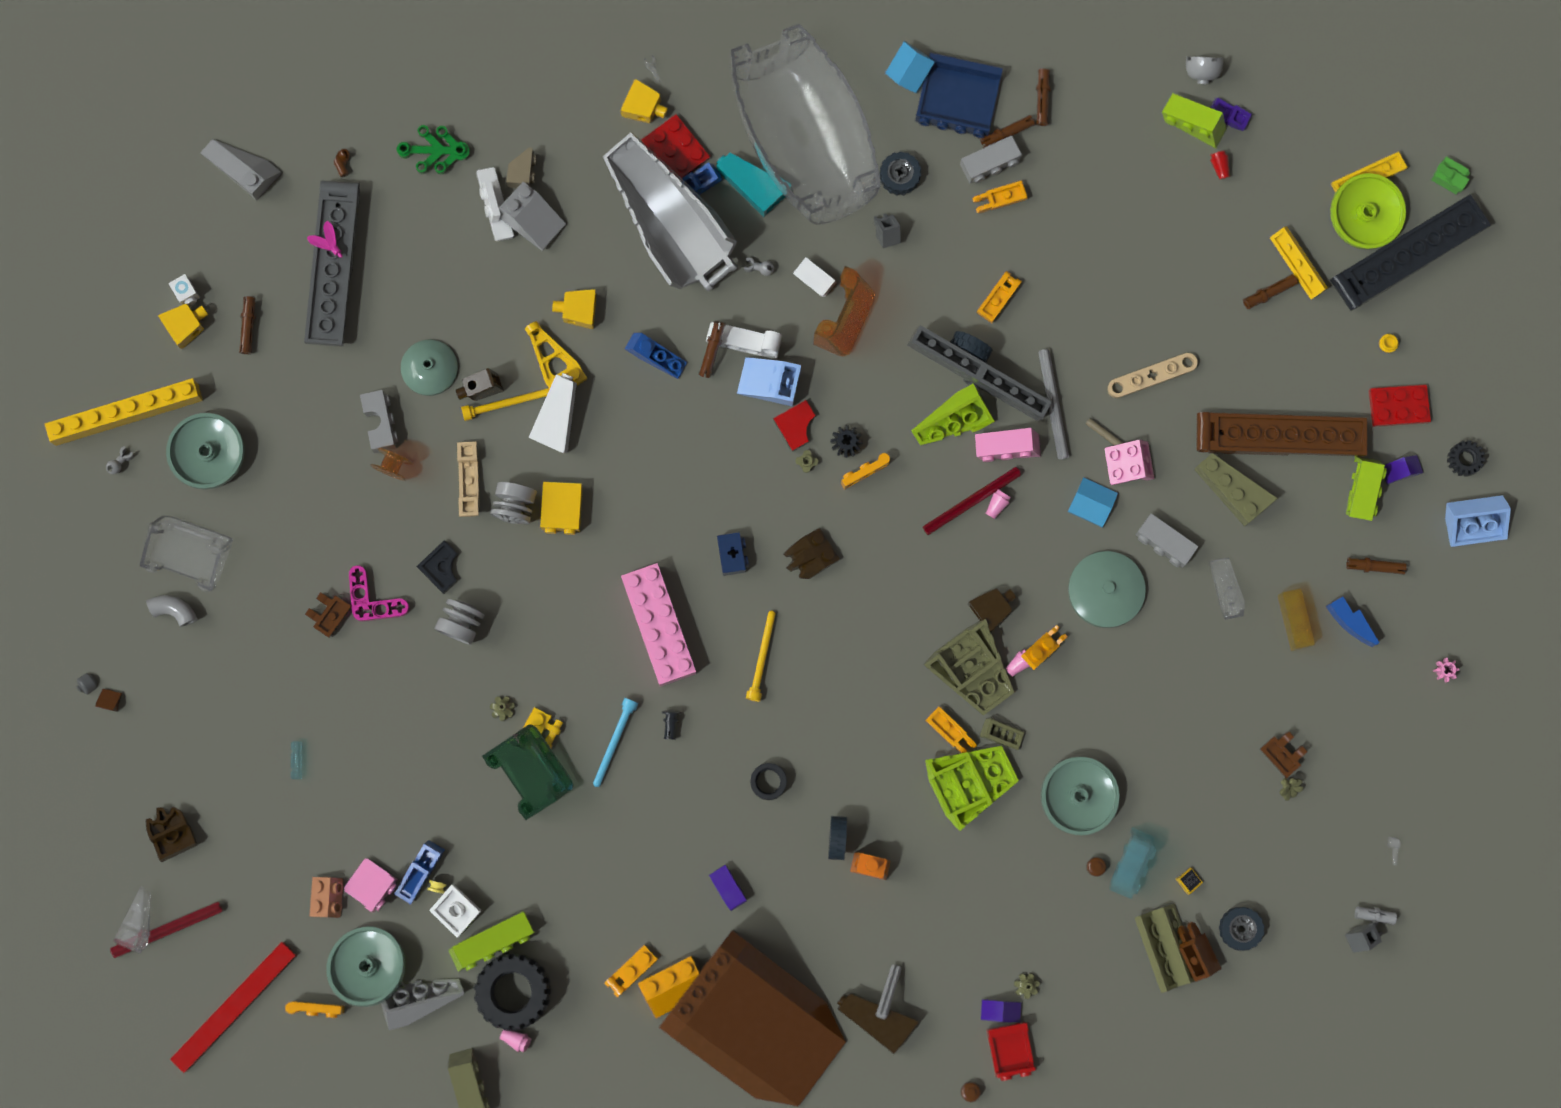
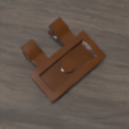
(332, 615)
(1280, 756)

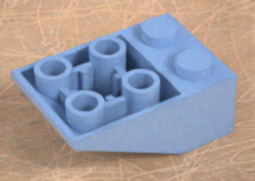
(769, 380)

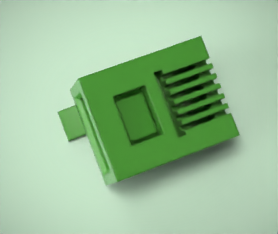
(1451, 175)

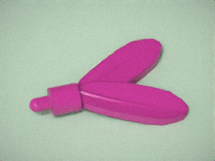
(328, 243)

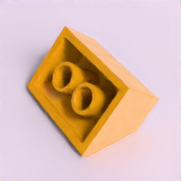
(668, 986)

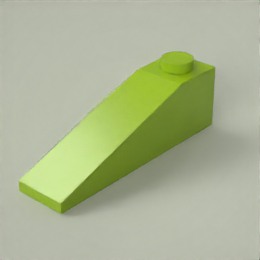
(958, 414)

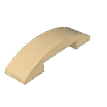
(468, 479)

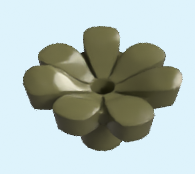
(502, 713)
(1290, 788)
(1022, 985)

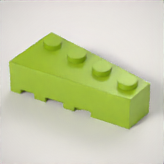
(487, 943)

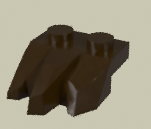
(811, 555)
(170, 833)

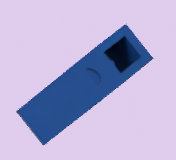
(655, 354)

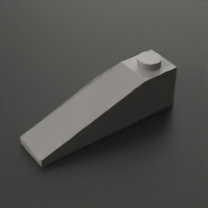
(245, 169)
(418, 1000)

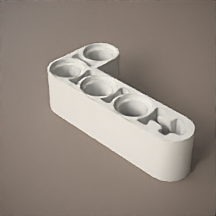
(750, 341)

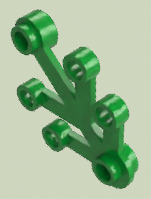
(436, 150)

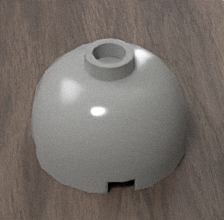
(1204, 68)

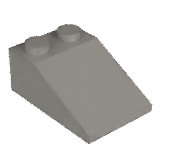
(531, 216)

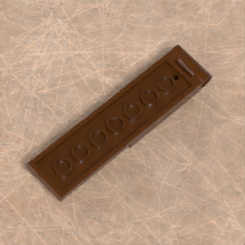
(1281, 434)

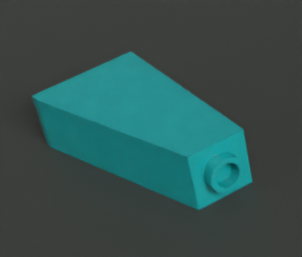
(750, 182)

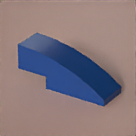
(703, 178)
(1352, 622)
(419, 871)

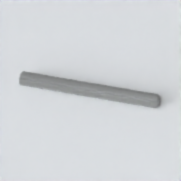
(1054, 408)

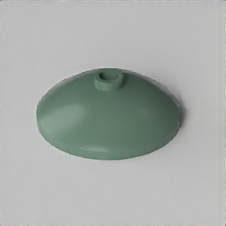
(431, 379)

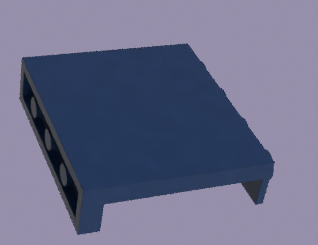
(959, 96)

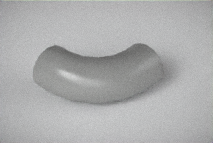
(172, 606)

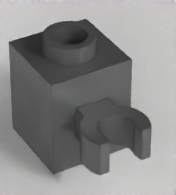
(887, 230)
(1364, 937)

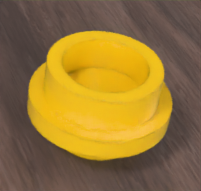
(1388, 343)

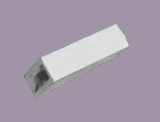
(555, 416)

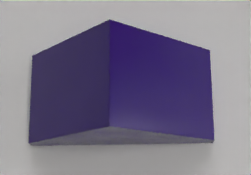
(1402, 469)
(1000, 1011)

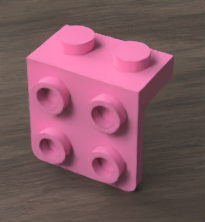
(370, 885)

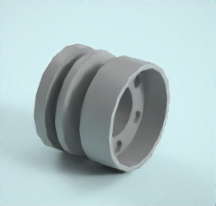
(513, 503)
(459, 621)

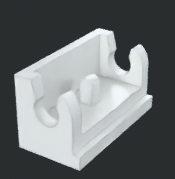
(814, 277)

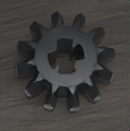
(854, 441)

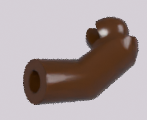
(340, 162)

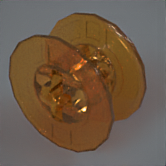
(391, 464)

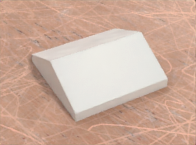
(455, 910)

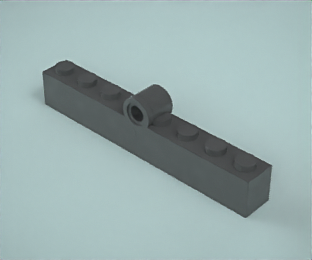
(979, 373)

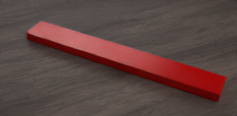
(233, 1007)

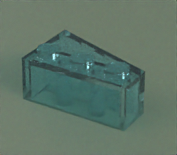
(1133, 864)

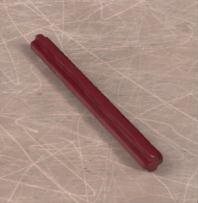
(971, 501)
(174, 926)

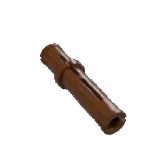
(1043, 89)
(1012, 129)
(1263, 295)
(248, 316)
(714, 342)
(1375, 565)

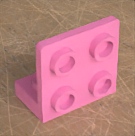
(1129, 462)

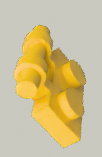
(540, 721)

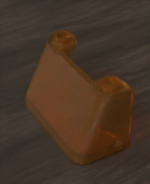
(841, 335)

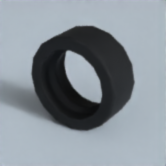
(783, 781)

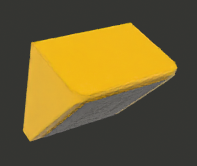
(1189, 881)

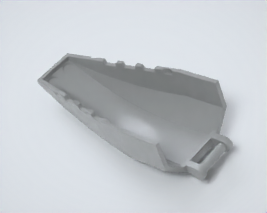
(674, 222)

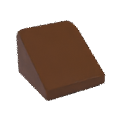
(108, 700)

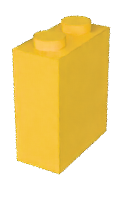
(561, 507)

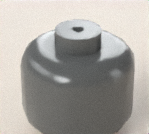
(86, 683)

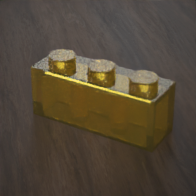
(1296, 619)

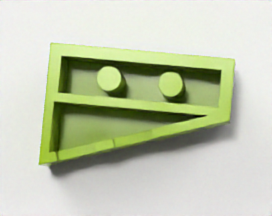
(1195, 119)
(1365, 488)

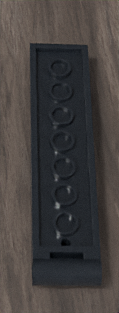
(1410, 252)

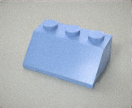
(1477, 520)

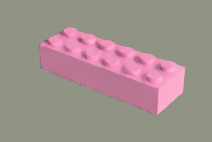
(658, 624)

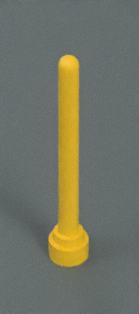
(470, 411)
(754, 692)

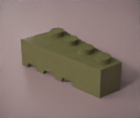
(1234, 489)

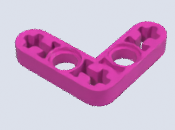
(365, 601)

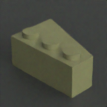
(466, 1080)

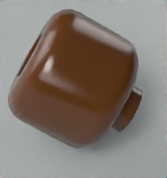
(1096, 866)
(970, 1091)

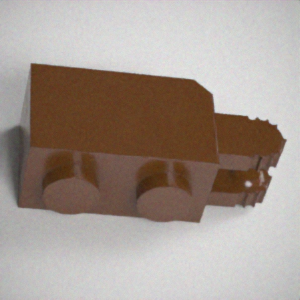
(1197, 952)

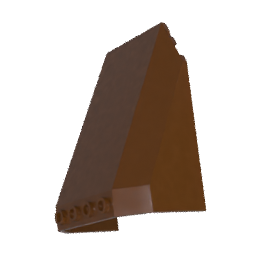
(756, 1024)

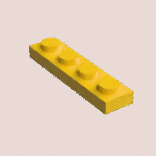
(1385, 167)
(1298, 262)

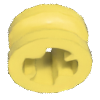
(437, 887)

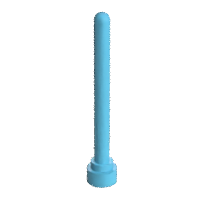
(628, 707)

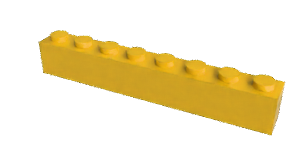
(123, 412)

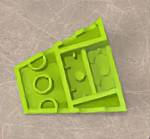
(970, 782)

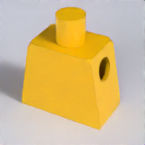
(642, 103)
(577, 308)
(183, 323)

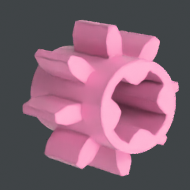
(1451, 670)

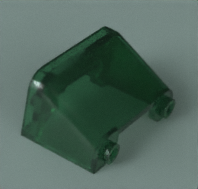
(531, 769)

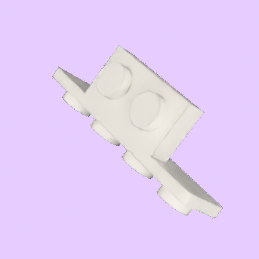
(493, 199)

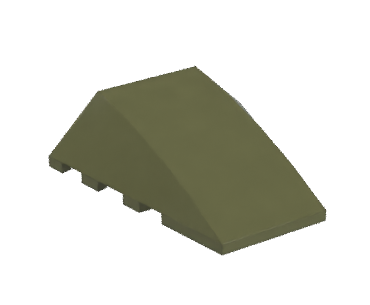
(973, 668)

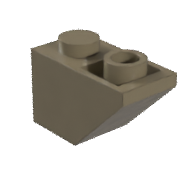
(521, 169)

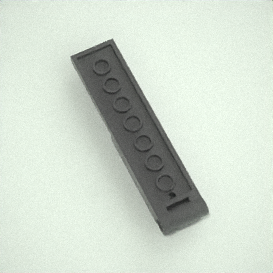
(329, 272)

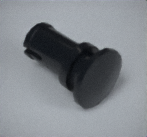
(670, 723)

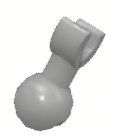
(762, 267)
(116, 464)

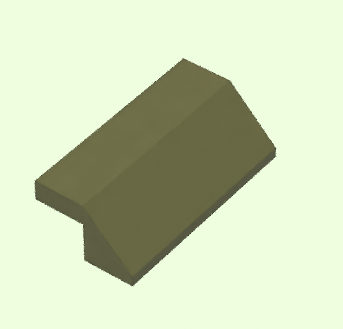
(1162, 945)

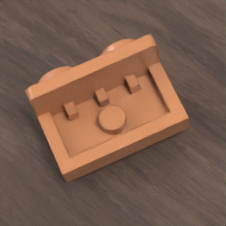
(326, 897)

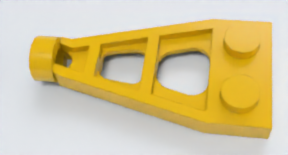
(573, 368)

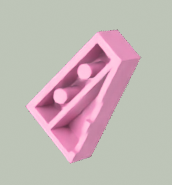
(1007, 444)

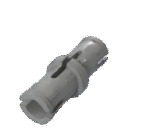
(1375, 915)

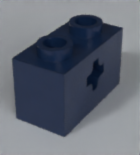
(732, 542)

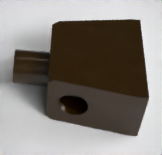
(480, 385)
(992, 607)

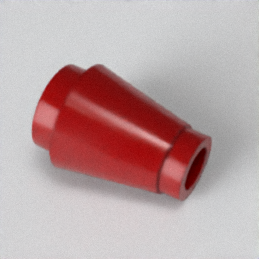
(1221, 164)

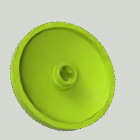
(1368, 211)

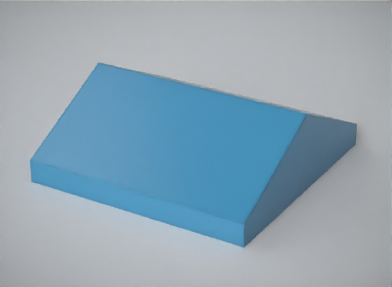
(909, 67)
(1092, 502)

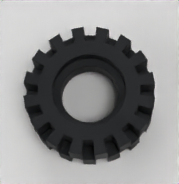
(1476, 454)

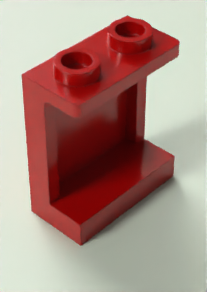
(1011, 1051)

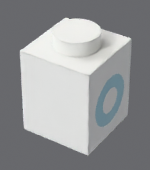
(184, 290)

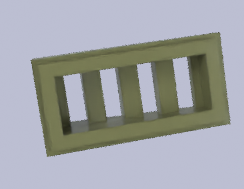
(985, 733)

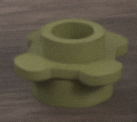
(806, 456)

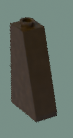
(888, 1032)

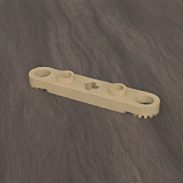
(1139, 379)

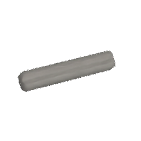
(888, 992)

